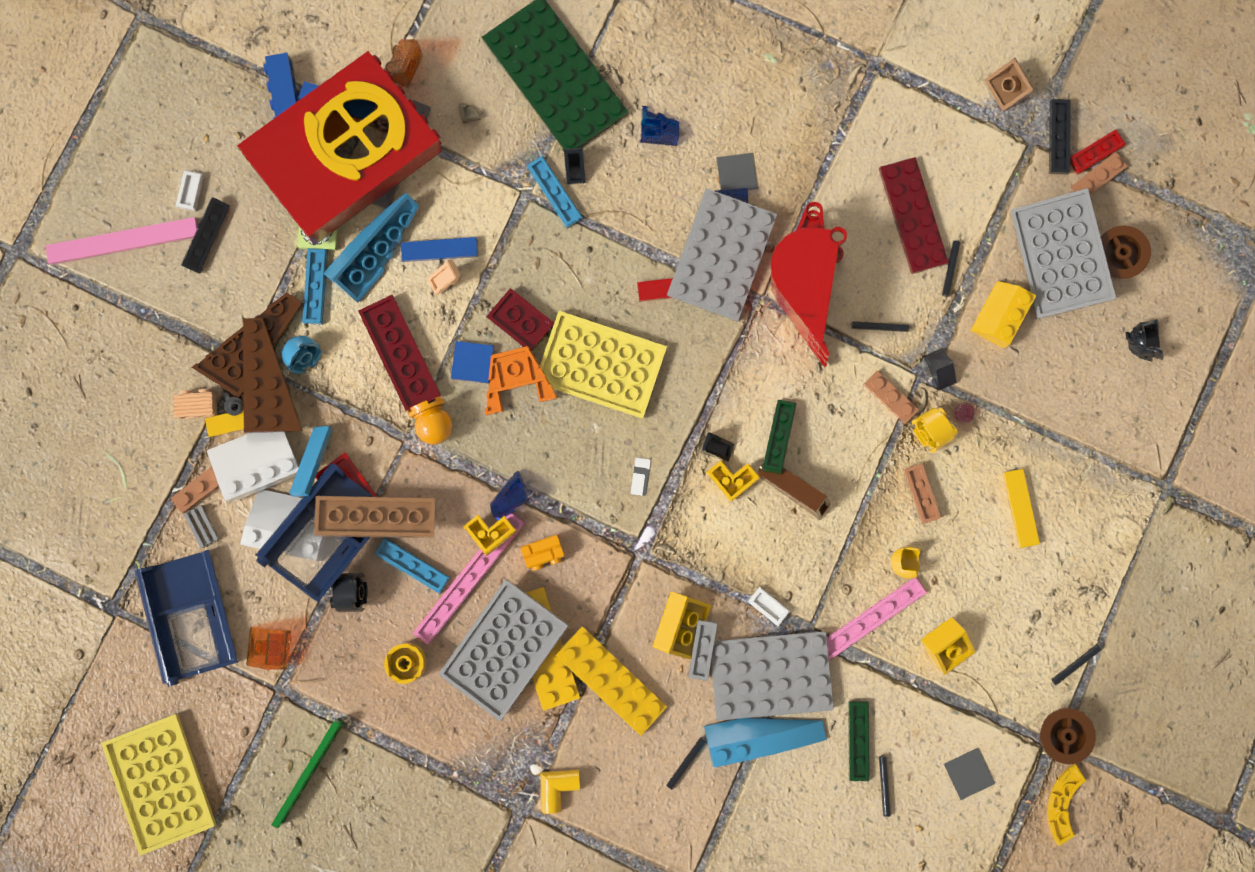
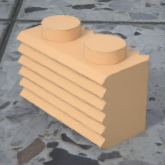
(195, 405)

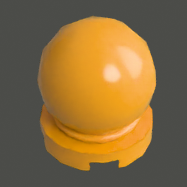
(432, 422)

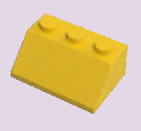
(1003, 313)
(679, 625)

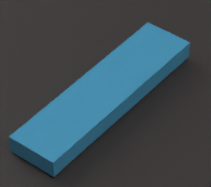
(554, 192)
(315, 286)
(311, 461)
(412, 565)

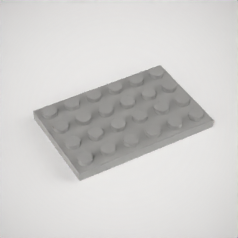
(721, 254)
(1063, 254)
(503, 650)
(771, 676)

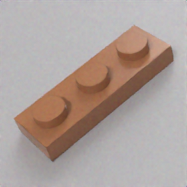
(1101, 174)
(891, 397)
(196, 491)
(921, 493)

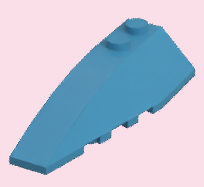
(369, 251)
(756, 738)

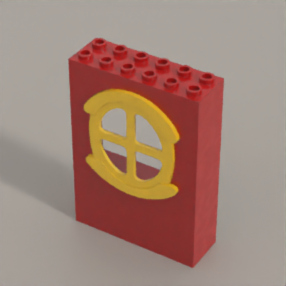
(306, 173)

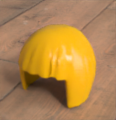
(906, 562)

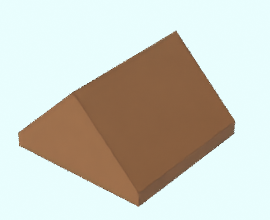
(1009, 85)

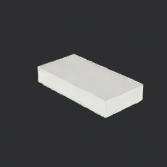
(190, 190)
(768, 606)

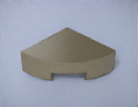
(468, 113)

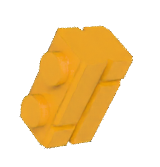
(542, 552)

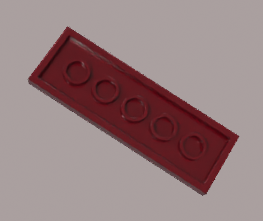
(913, 215)
(399, 352)

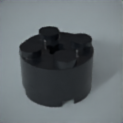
(349, 593)

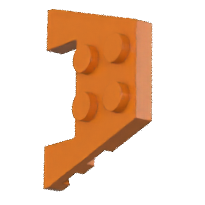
(515, 370)

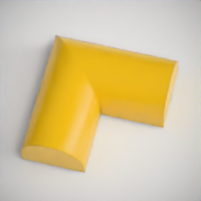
(731, 484)
(489, 538)
(551, 786)

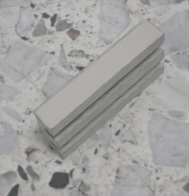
(193, 512)

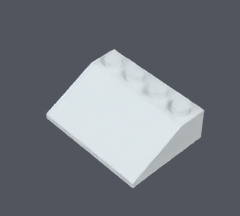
(252, 464)
(266, 516)

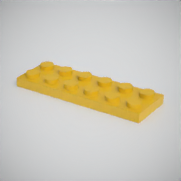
(553, 679)
(611, 681)

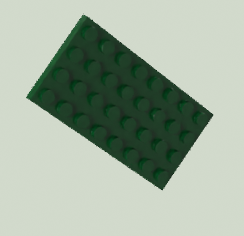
(555, 75)

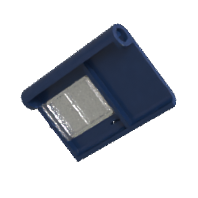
(311, 560)
(181, 617)

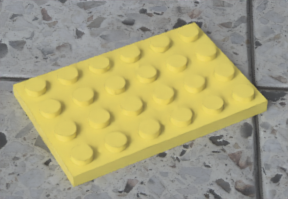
(602, 364)
(158, 784)

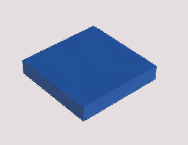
(471, 362)

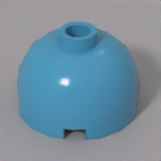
(301, 353)

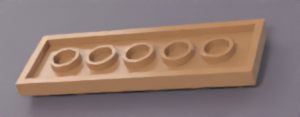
(374, 517)

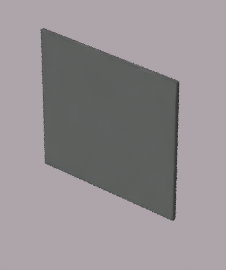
(737, 172)
(969, 774)

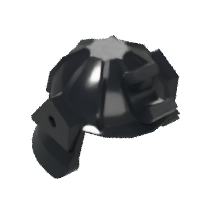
(1144, 341)

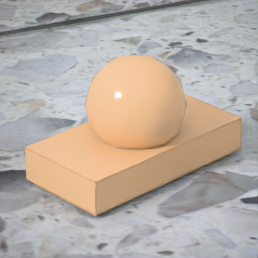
(444, 277)

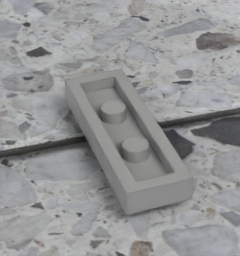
(702, 650)

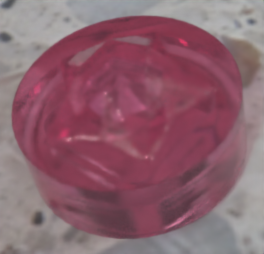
(964, 412)

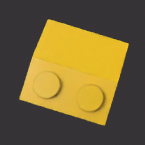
(948, 645)

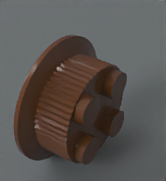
(1126, 251)
(1067, 736)

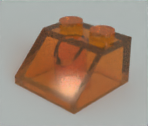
(404, 61)
(268, 648)

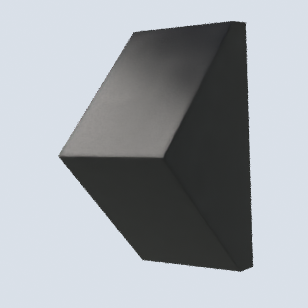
(574, 165)
(941, 369)
(717, 447)

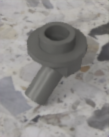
(233, 405)

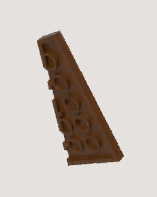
(226, 362)
(265, 390)

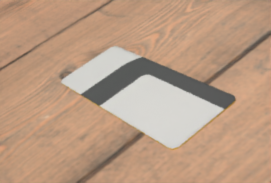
(640, 476)

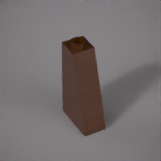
(798, 491)

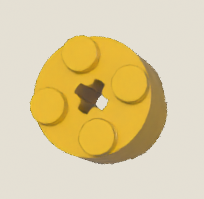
(934, 429)
(399, 672)

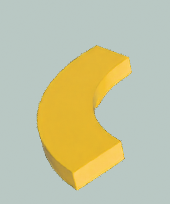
(1059, 802)

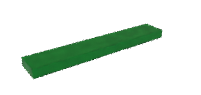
(307, 773)

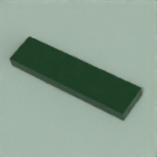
(779, 436)
(858, 740)

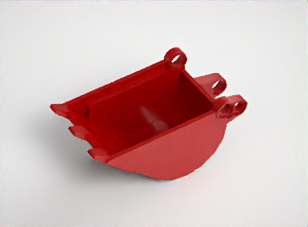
(804, 277)

